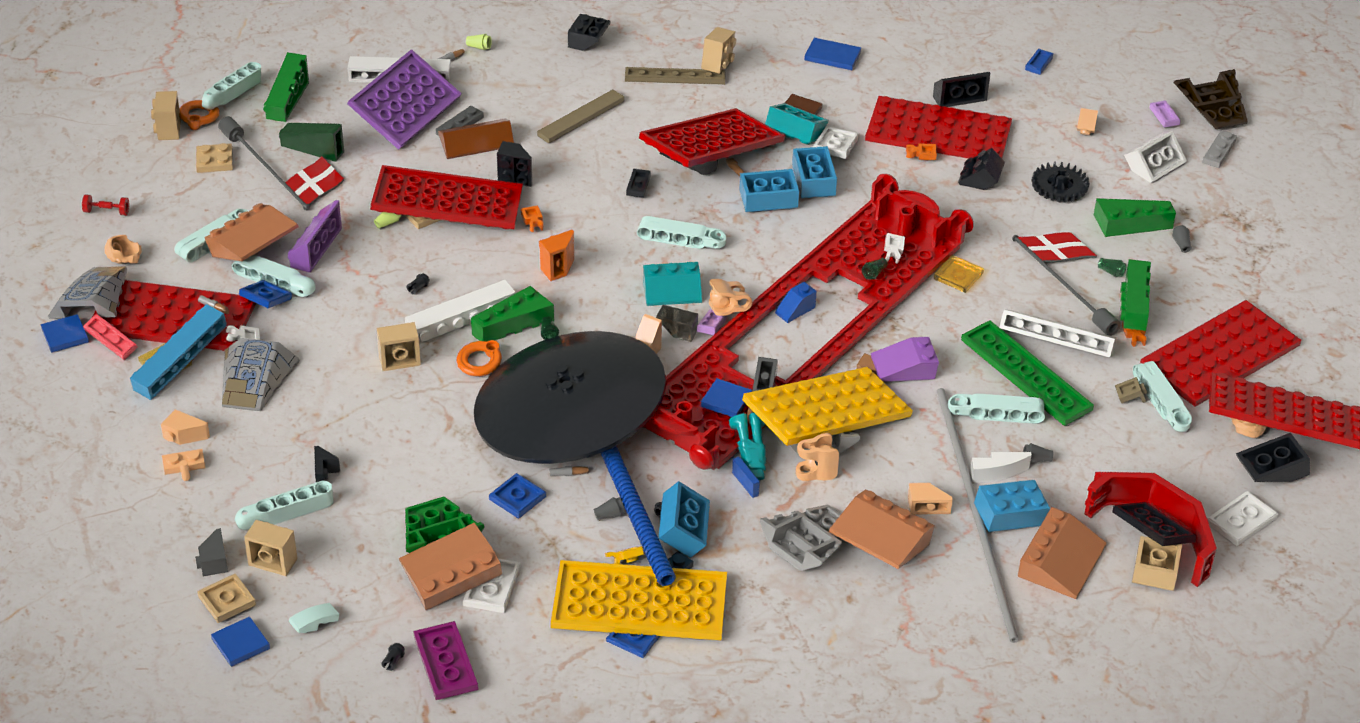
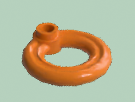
(196, 121)
(490, 348)

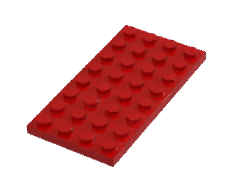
(951, 129)
(711, 137)
(447, 197)
(160, 311)
(1230, 344)
(1285, 410)

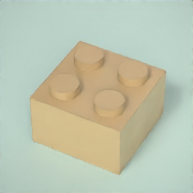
(718, 50)
(166, 115)
(398, 346)
(271, 547)
(1156, 564)

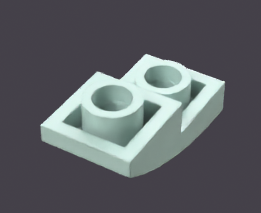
(309, 619)

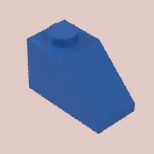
(797, 302)

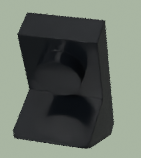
(325, 463)

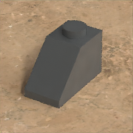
(765, 373)
(212, 555)

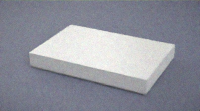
(838, 141)
(1242, 518)
(496, 592)

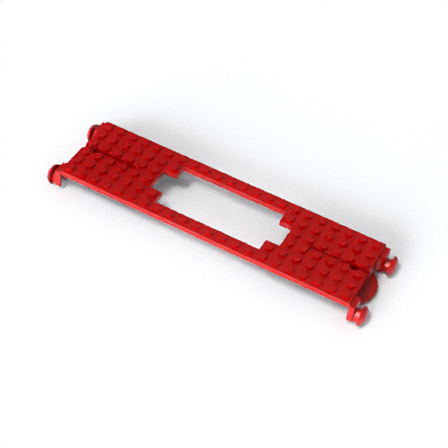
(859, 240)

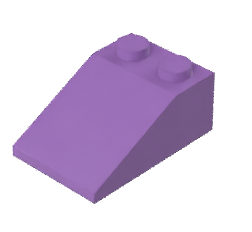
(906, 360)

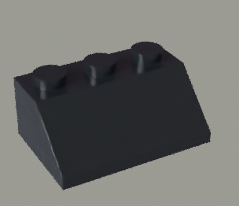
(962, 89)

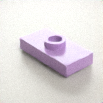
(1164, 113)
(711, 323)

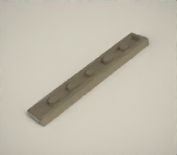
(673, 75)
(580, 116)

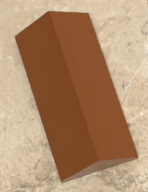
(475, 138)

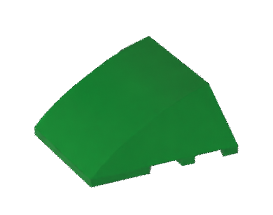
(433, 521)

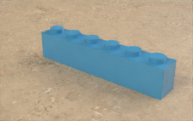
(178, 351)

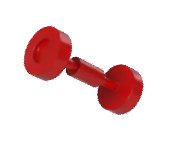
(87, 203)

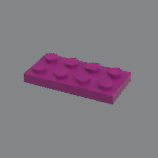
(445, 660)

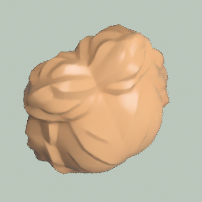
(122, 250)
(1248, 429)

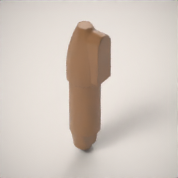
(733, 164)

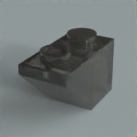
(679, 322)

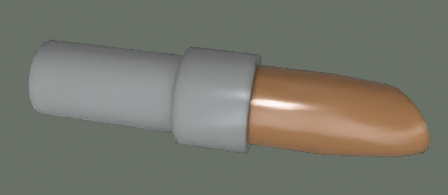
(452, 55)
(204, 300)
(568, 471)

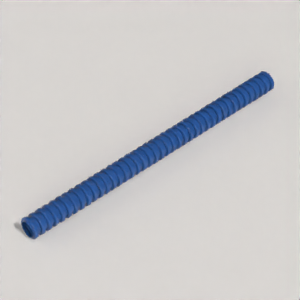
(639, 517)

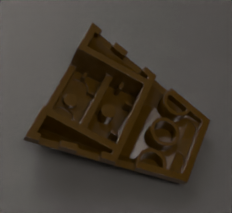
(1216, 100)

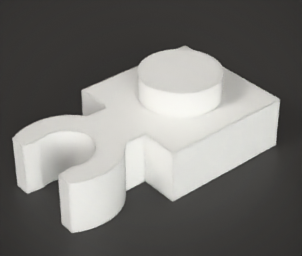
(894, 246)
(242, 332)

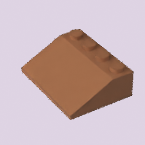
(249, 233)
(883, 529)
(1061, 554)
(451, 566)

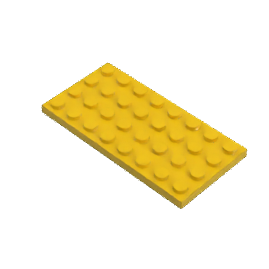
(827, 405)
(633, 602)

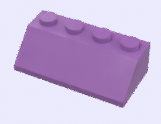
(316, 238)

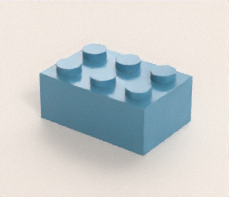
(814, 172)
(769, 190)
(1011, 505)
(684, 519)

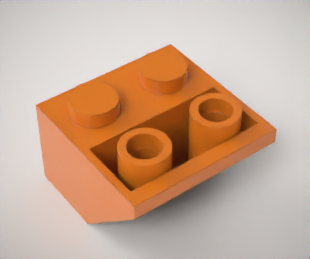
(557, 255)

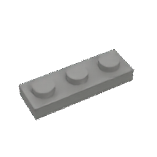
(1219, 149)

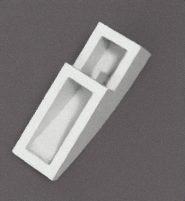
(999, 466)

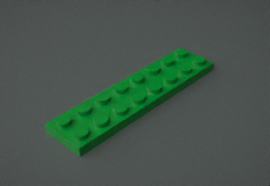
(1027, 372)

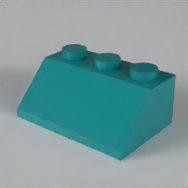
(796, 122)
(672, 283)

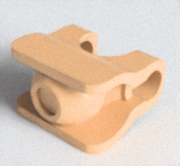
(725, 300)
(819, 460)

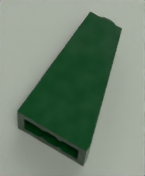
(314, 139)

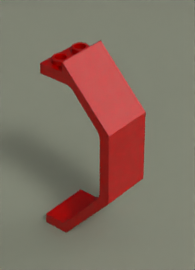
(1138, 487)

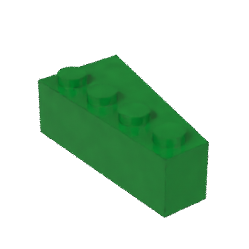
(287, 88)
(1133, 216)
(1135, 295)
(512, 315)

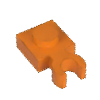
(923, 151)
(532, 216)
(1136, 335)

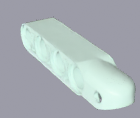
(232, 86)
(680, 233)
(195, 245)
(260, 269)
(1163, 395)
(998, 407)
(287, 505)

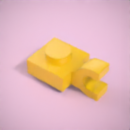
(629, 554)

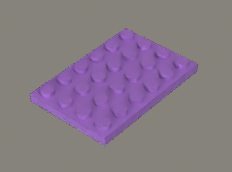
(404, 99)

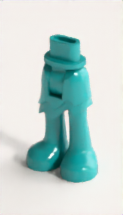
(752, 452)

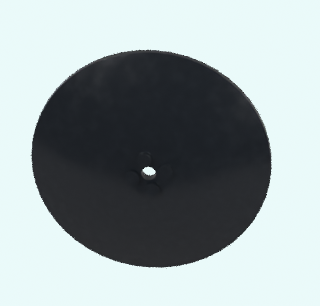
(569, 397)

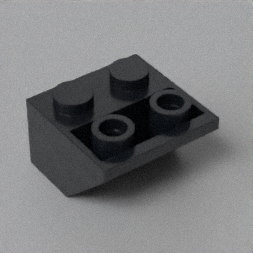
(586, 31)
(514, 164)
(982, 170)

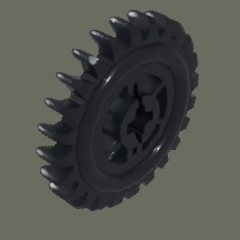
(1060, 179)

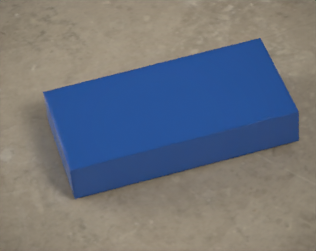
(1039, 61)
(745, 477)

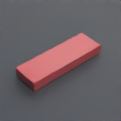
(110, 336)

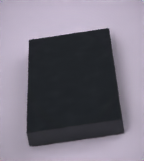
(1154, 524)

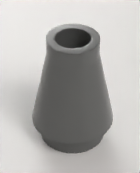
(1182, 238)
(1038, 453)
(611, 508)

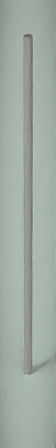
(978, 520)

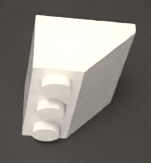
(1156, 157)

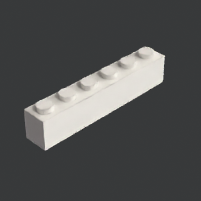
(368, 68)
(458, 311)
(1058, 332)

